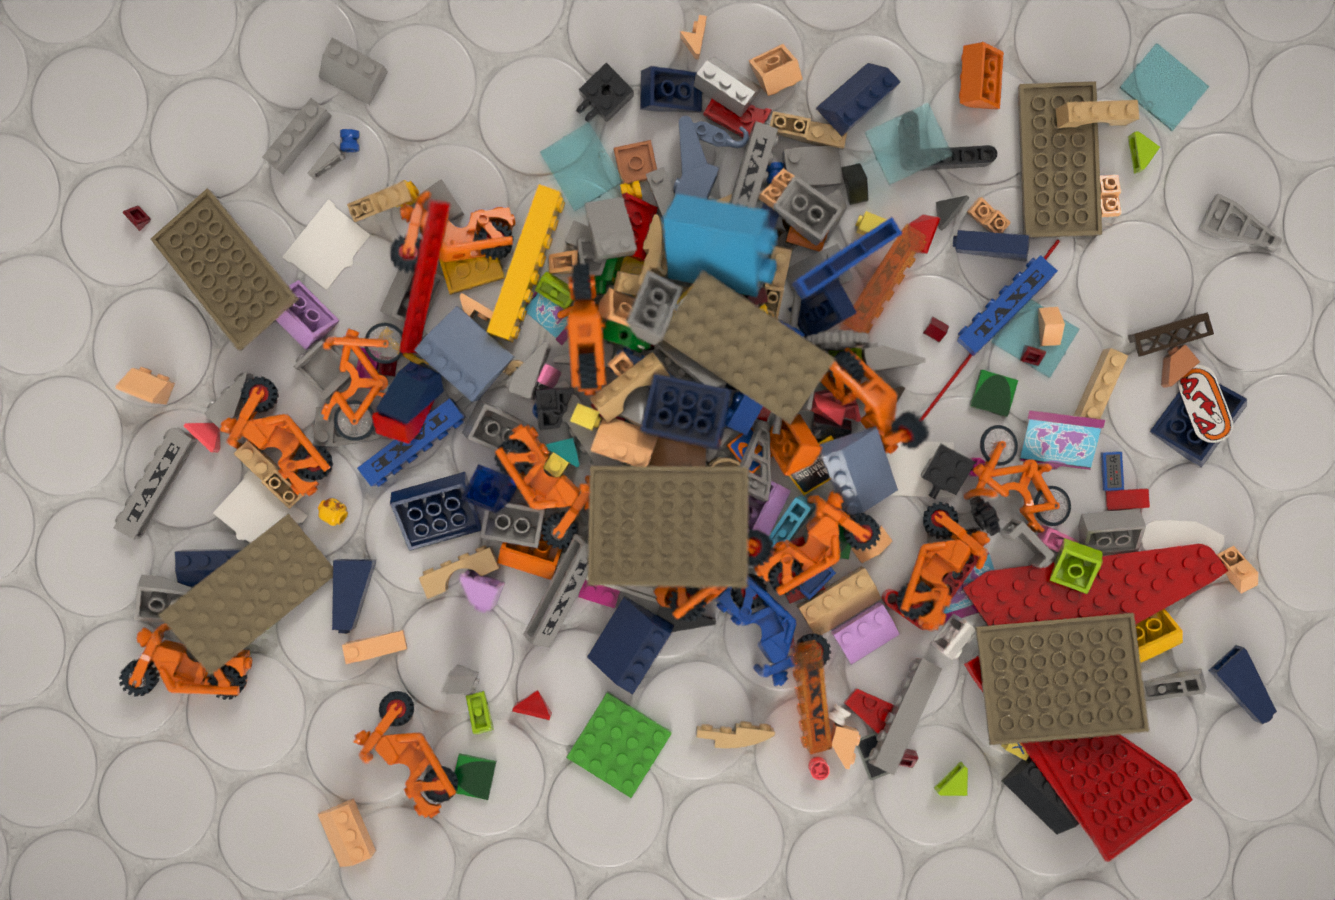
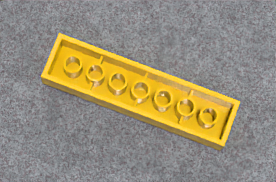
(526, 263)

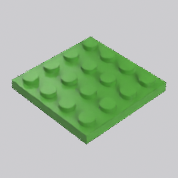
(619, 744)

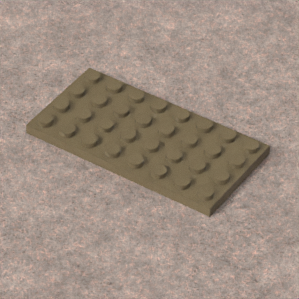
(1058, 163)
(224, 269)
(747, 347)
(248, 594)

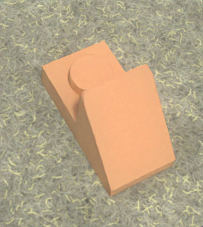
(692, 40)
(470, 307)

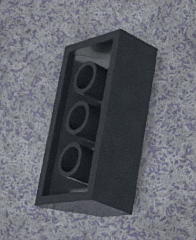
(1036, 792)

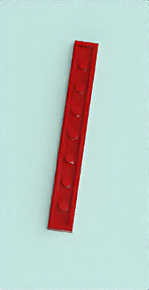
(424, 275)

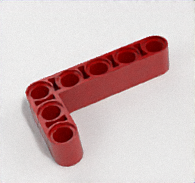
(954, 585)

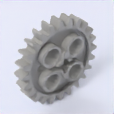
(839, 339)

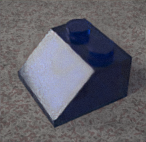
(489, 489)

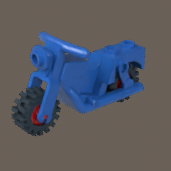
(775, 624)

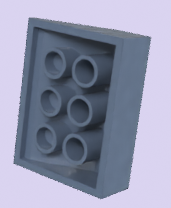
(464, 354)
(859, 470)

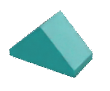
(566, 449)

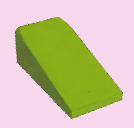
(479, 713)

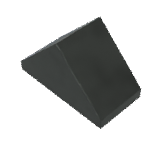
(855, 183)

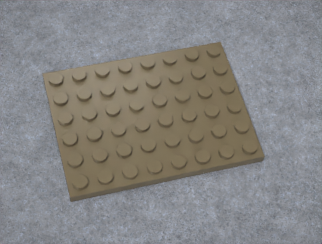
(668, 526)
(1062, 679)

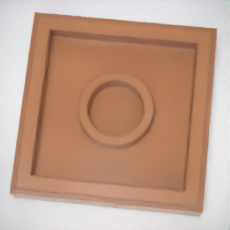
(635, 161)

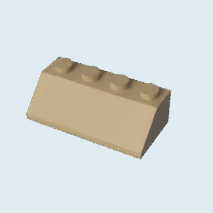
(839, 601)

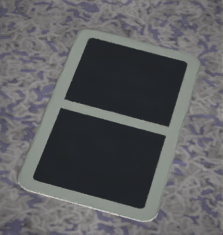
(864, 748)

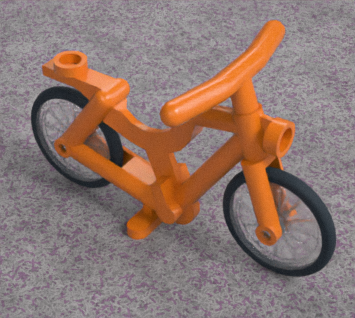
(382, 344)
(999, 448)

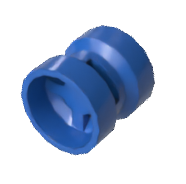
(349, 140)
(773, 170)

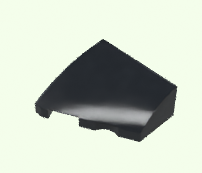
(551, 406)

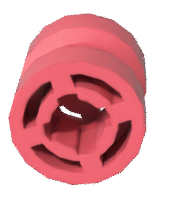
(820, 771)

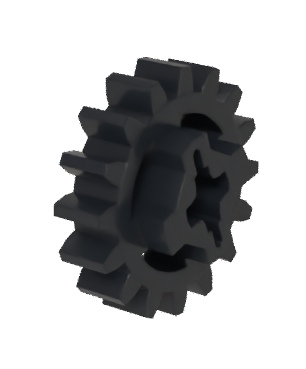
(985, 515)

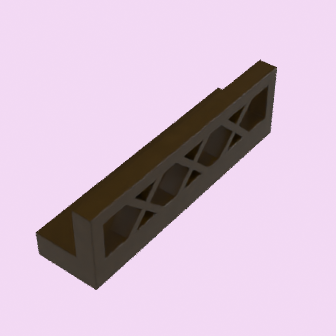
(1166, 328)

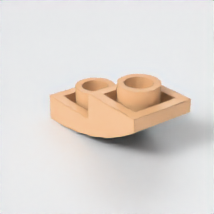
(776, 188)
(1110, 193)
(989, 218)

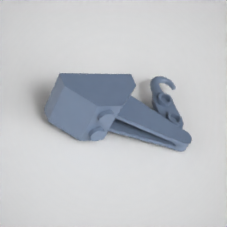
(697, 175)

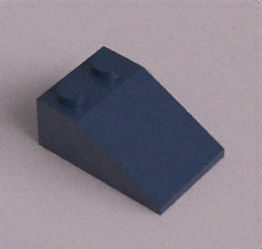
(669, 90)
(824, 309)
(410, 392)

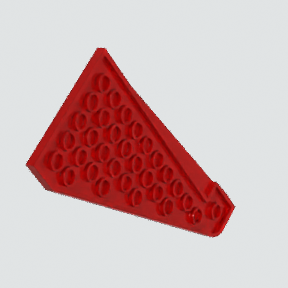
(1124, 584)
(1106, 784)

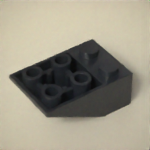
(823, 428)

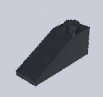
(680, 625)

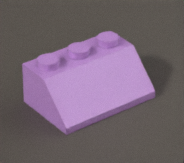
(307, 318)
(763, 515)
(481, 590)
(865, 632)

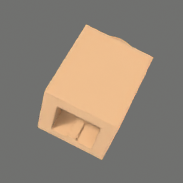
(1240, 571)
(844, 741)

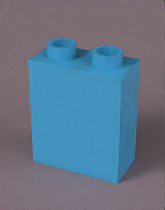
(721, 240)

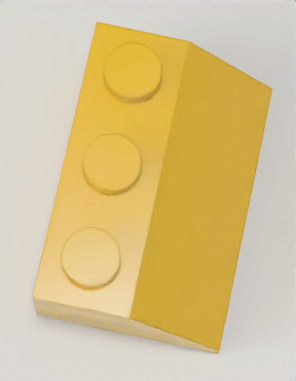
(1157, 635)

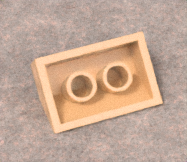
(624, 442)
(347, 833)

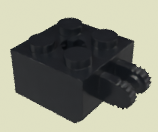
(605, 104)

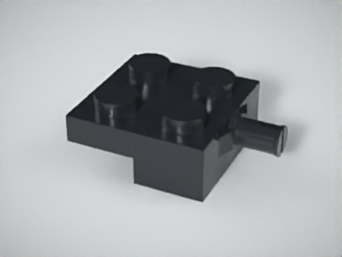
(947, 470)

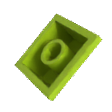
(1076, 566)

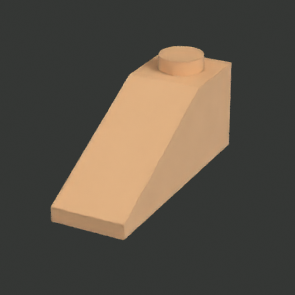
(374, 646)

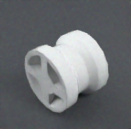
(839, 714)

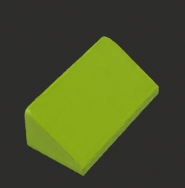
(554, 290)

